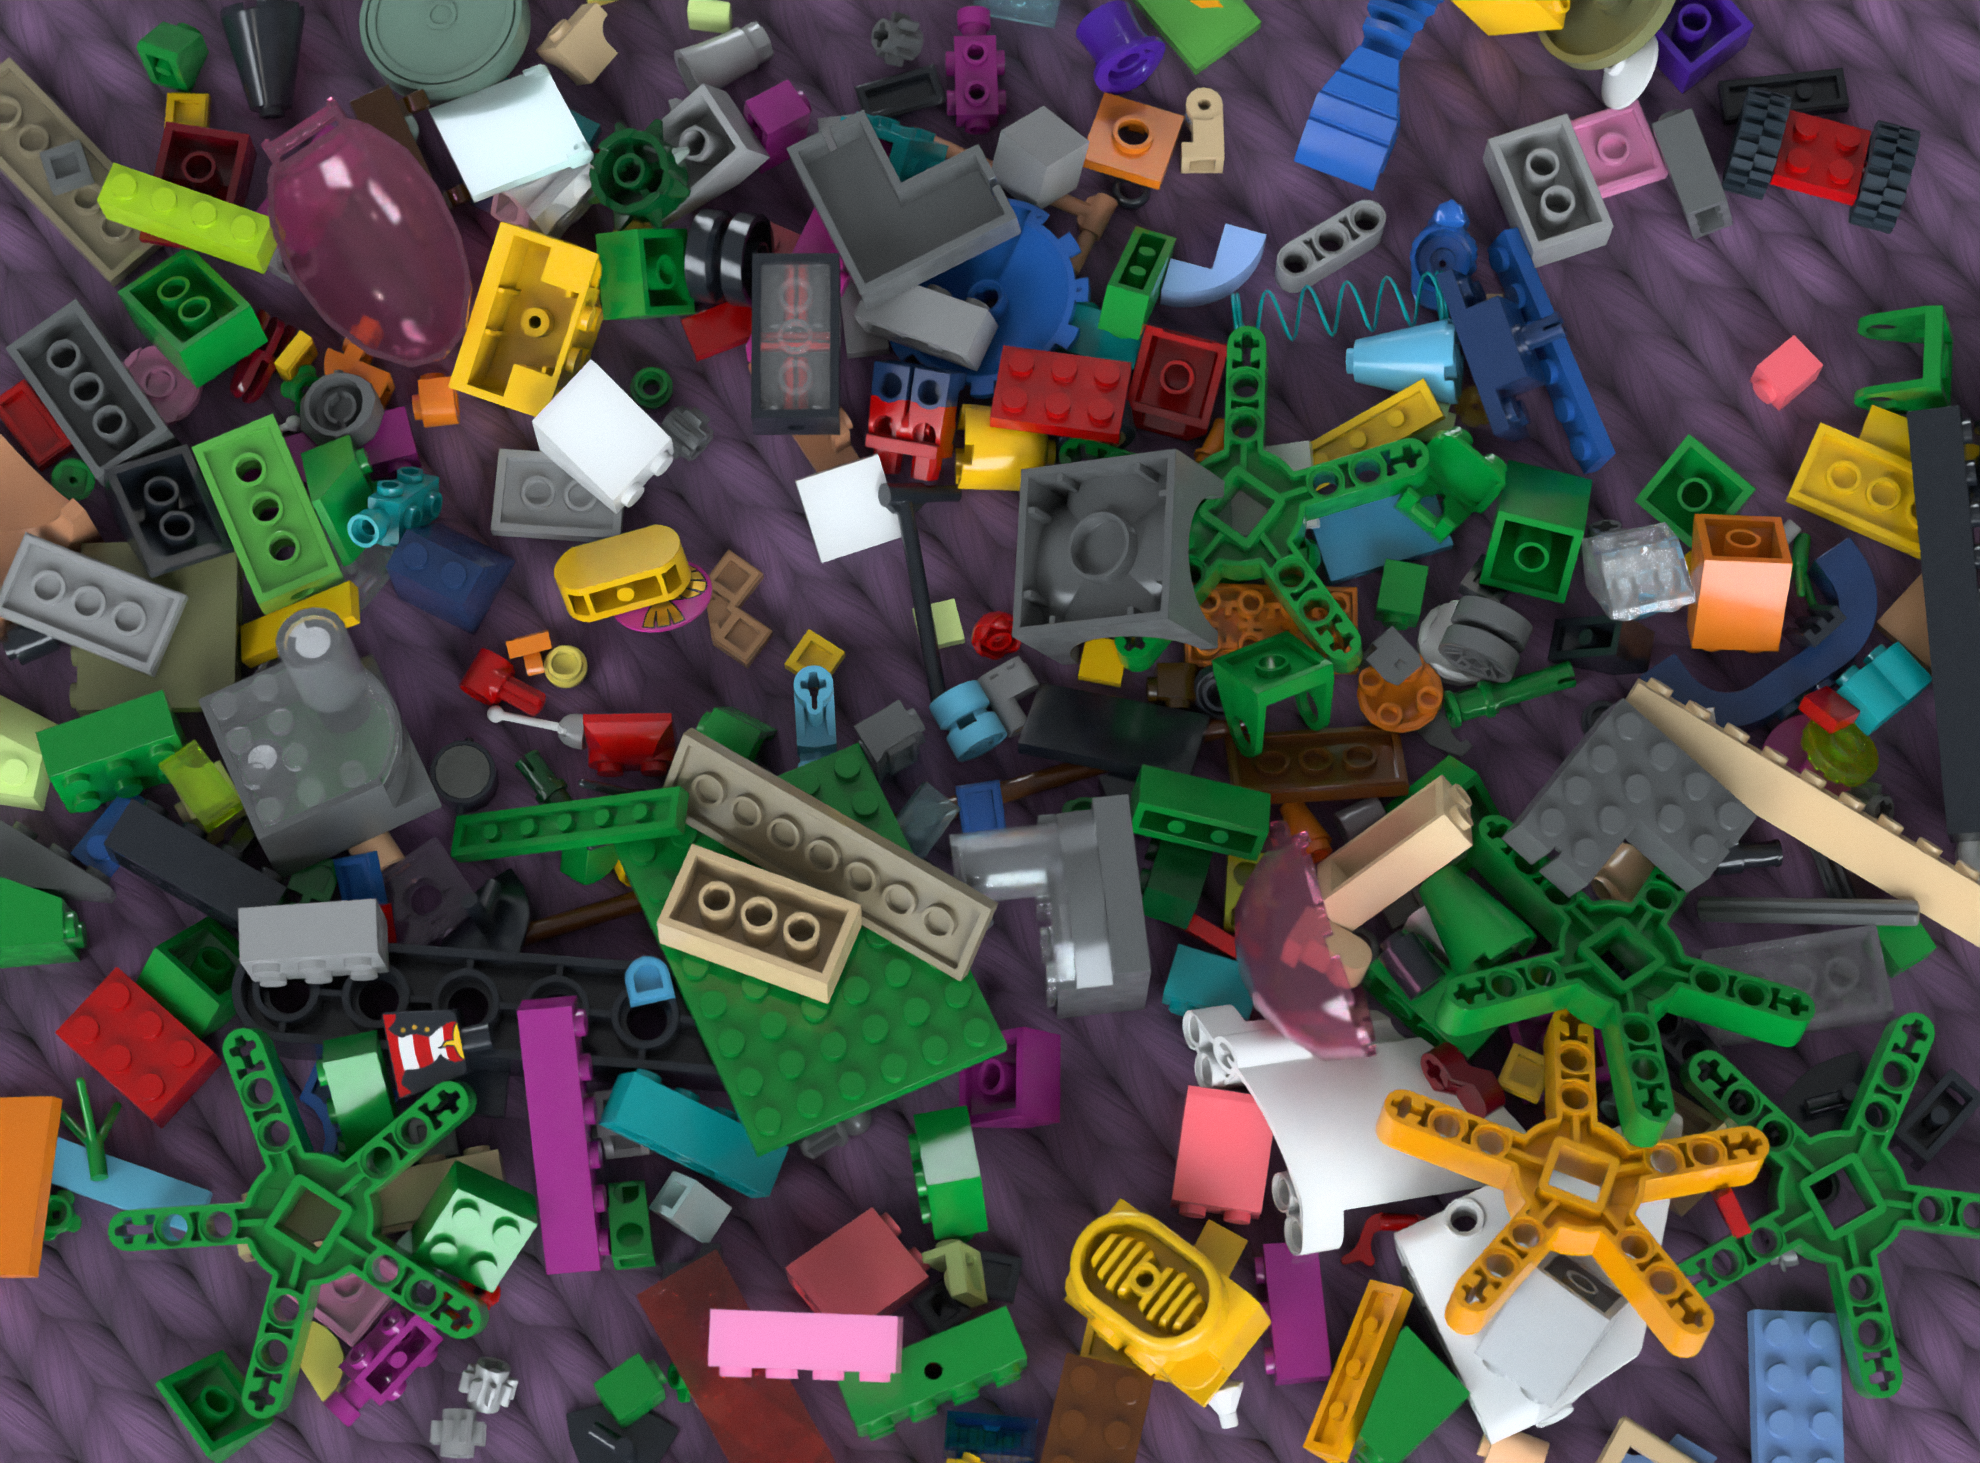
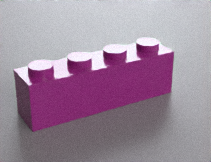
(388, 451)

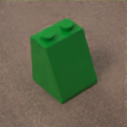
(1536, 531)
(37, 927)
(1408, 1404)

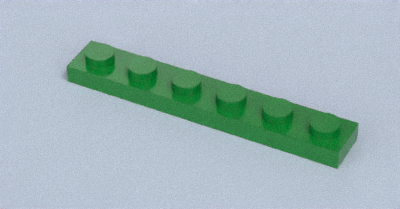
(570, 824)

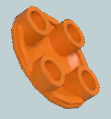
(1402, 706)

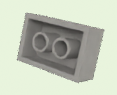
(1548, 190)
(313, 942)

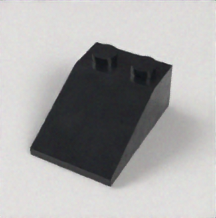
(166, 511)

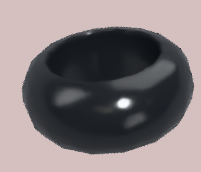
(1129, 203)

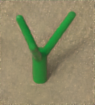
(1800, 559)
(93, 1142)

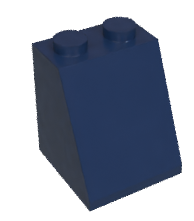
(448, 574)

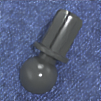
(837, 1134)

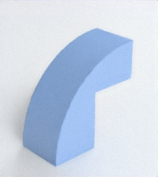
(1234, 263)

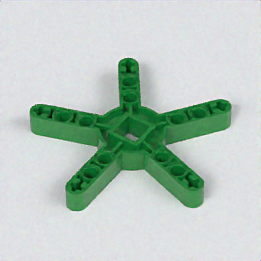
(1291, 501)
(1585, 986)
(1795, 1214)
(352, 1243)

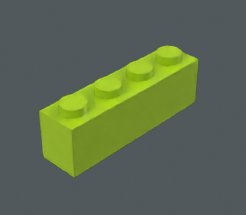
(187, 218)

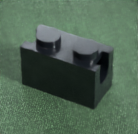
(1935, 1119)

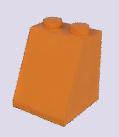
(1739, 582)

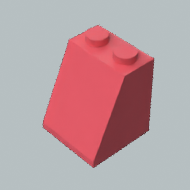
(1221, 1156)
(860, 1269)

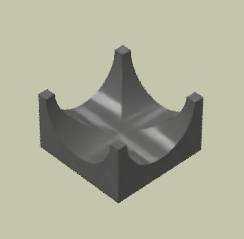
(1109, 552)

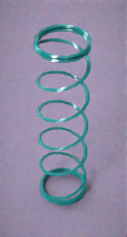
(1443, 311)

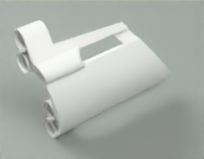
(1325, 1119)

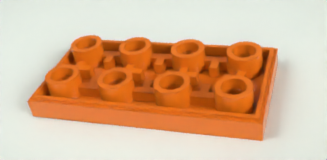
(1253, 613)
(26, 1169)

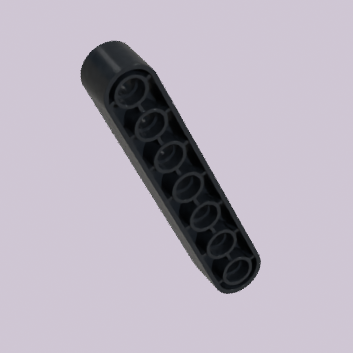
(444, 975)

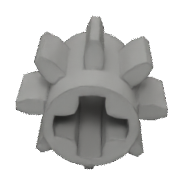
(488, 1385)
(458, 1433)

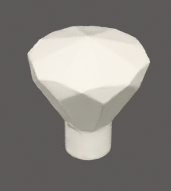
(1226, 1402)

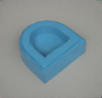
(648, 981)

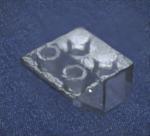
(1637, 571)

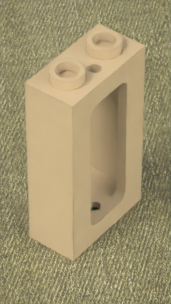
(1396, 853)

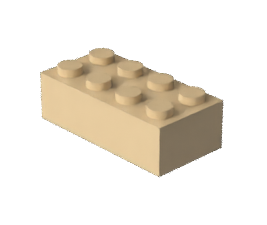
(759, 923)

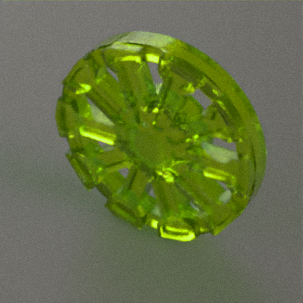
(1843, 751)

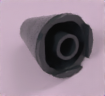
(266, 52)

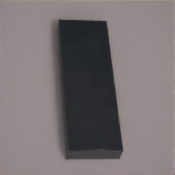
(1811, 92)

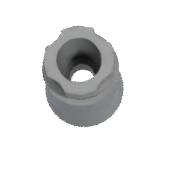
(724, 57)

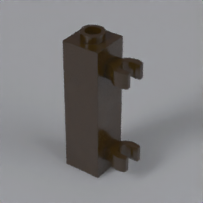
(388, 116)

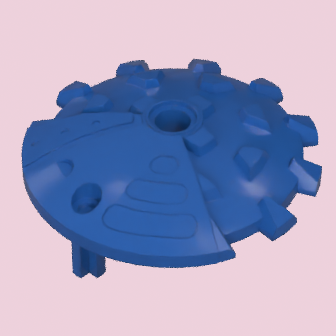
(1033, 291)

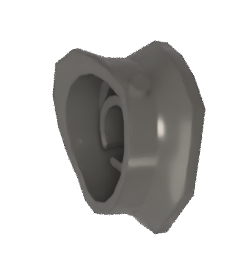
(341, 407)

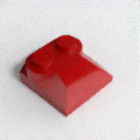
(630, 743)

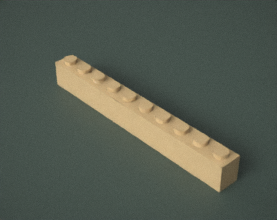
(1817, 816)

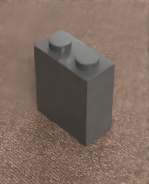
(1692, 172)

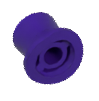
(1119, 47)

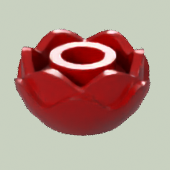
(993, 635)

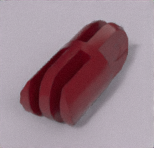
(257, 368)

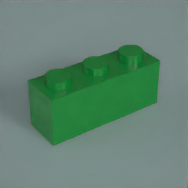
(1136, 283)
(1200, 812)
(359, 1091)

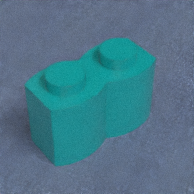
(1883, 686)

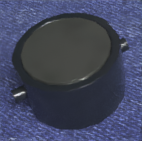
(464, 776)

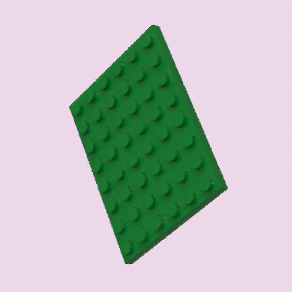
(804, 1061)

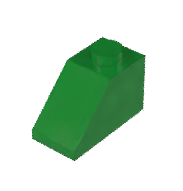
(173, 55)

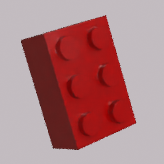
(139, 1047)

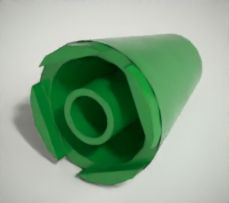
(1472, 923)

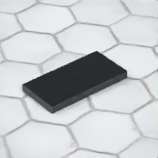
(1111, 732)

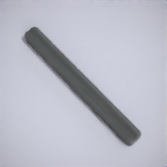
(1808, 911)

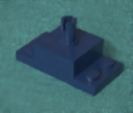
(1499, 350)

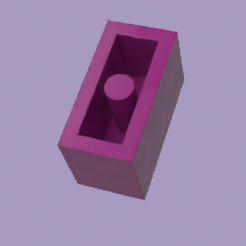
(778, 120)

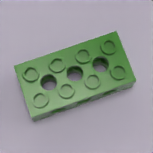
(240, 504)

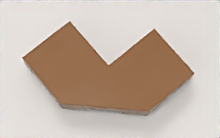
(730, 626)

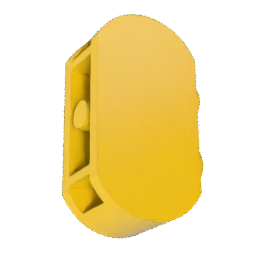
(622, 573)

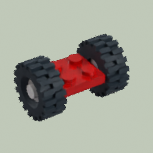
(1821, 159)

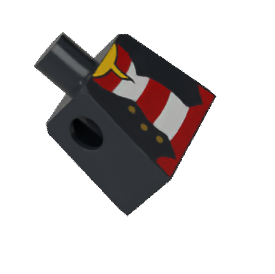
(432, 1047)

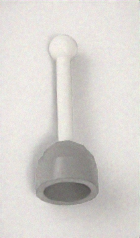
(569, 729)

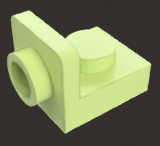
(962, 1270)

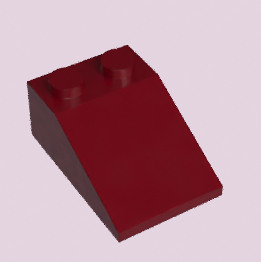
(206, 162)

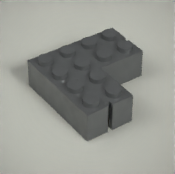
(898, 230)
(1634, 787)

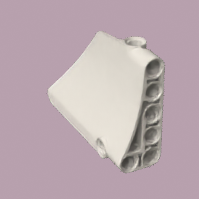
(1441, 1254)

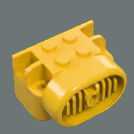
(505, 347)
(1162, 1301)

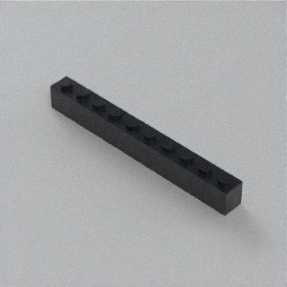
(1951, 602)

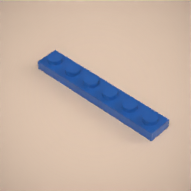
(1565, 383)

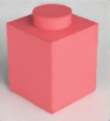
(1785, 373)

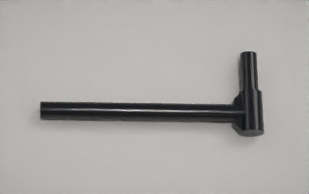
(905, 501)

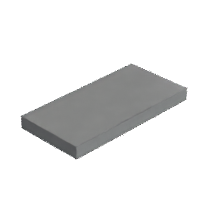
(90, 604)

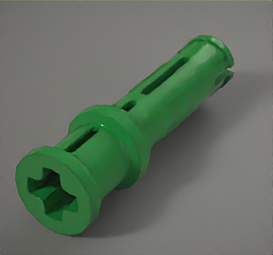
(1488, 698)

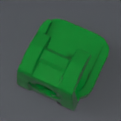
(1460, 477)

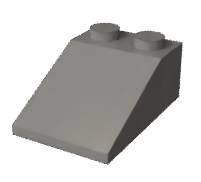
(719, 144)

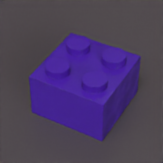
(1700, 39)

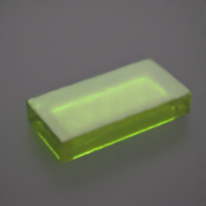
(201, 786)

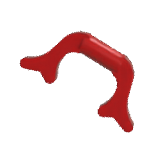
(1376, 1223)

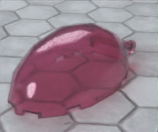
(369, 239)
(1287, 959)

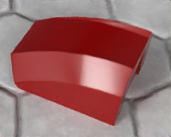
(1176, 382)

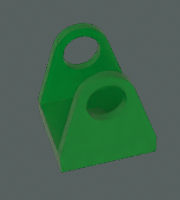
(1913, 325)
(1269, 673)

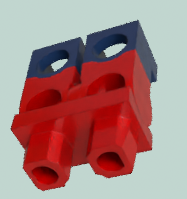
(913, 415)

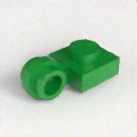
(314, 882)

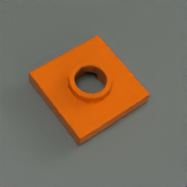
(1135, 163)

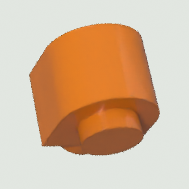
(436, 401)

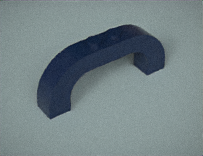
(1845, 582)

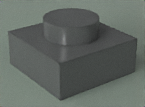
(66, 167)

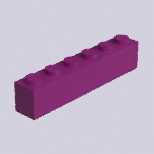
(562, 1134)

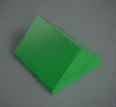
(1693, 484)
(211, 1406)

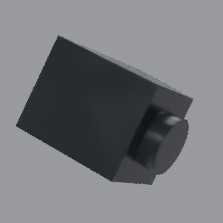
(1602, 644)

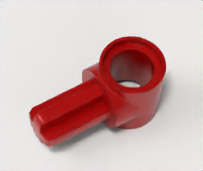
(493, 680)

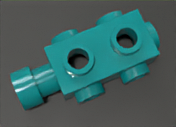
(395, 507)

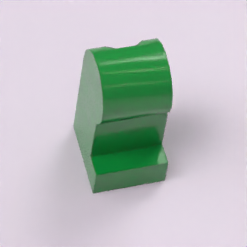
(630, 1225)

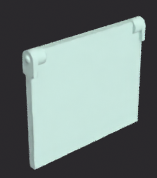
(511, 133)

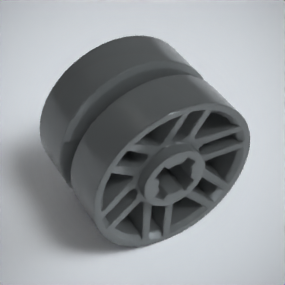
(1485, 638)

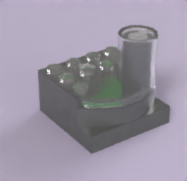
(318, 747)
(1085, 890)

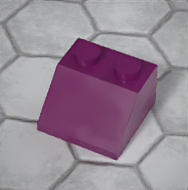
(1016, 1085)

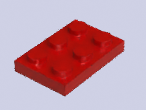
(1060, 394)

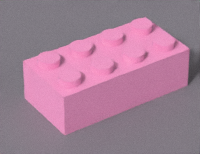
(805, 1342)

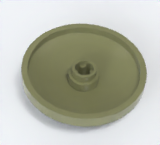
(1605, 31)

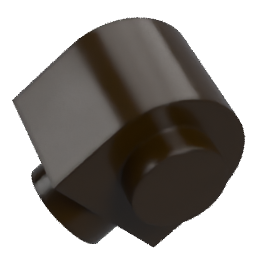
(1172, 685)

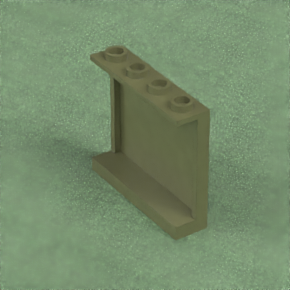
(202, 650)

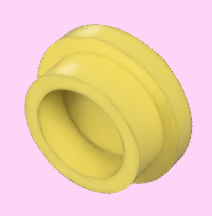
(565, 666)

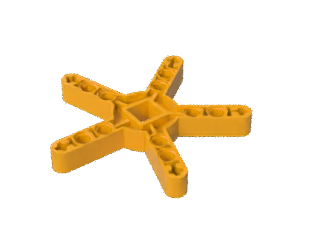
(1562, 1221)

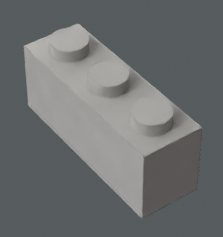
(933, 324)

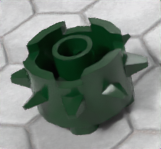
(639, 175)

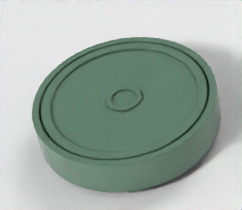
(444, 44)

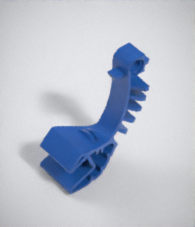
(1359, 107)

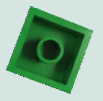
(643, 274)
(947, 1173)
(474, 1226)

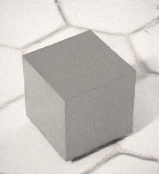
(1039, 158)

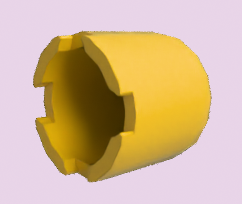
(996, 455)

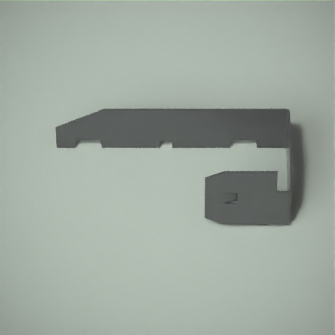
(1384, 658)

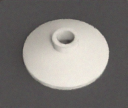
(1629, 78)

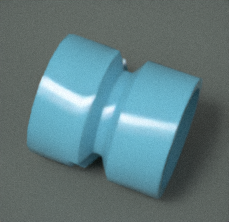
(961, 707)

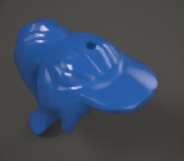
(1442, 240)

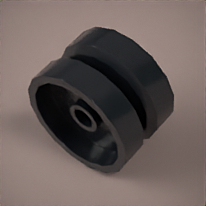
(721, 255)

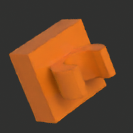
(530, 647)

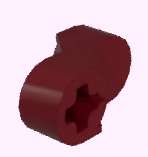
(1473, 1086)

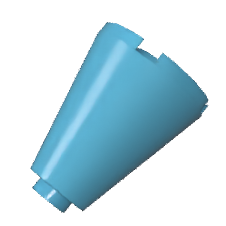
(1407, 356)

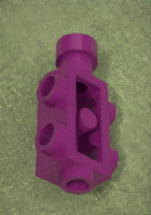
(975, 75)
(384, 1362)

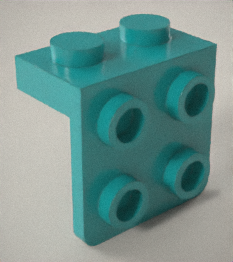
(912, 147)

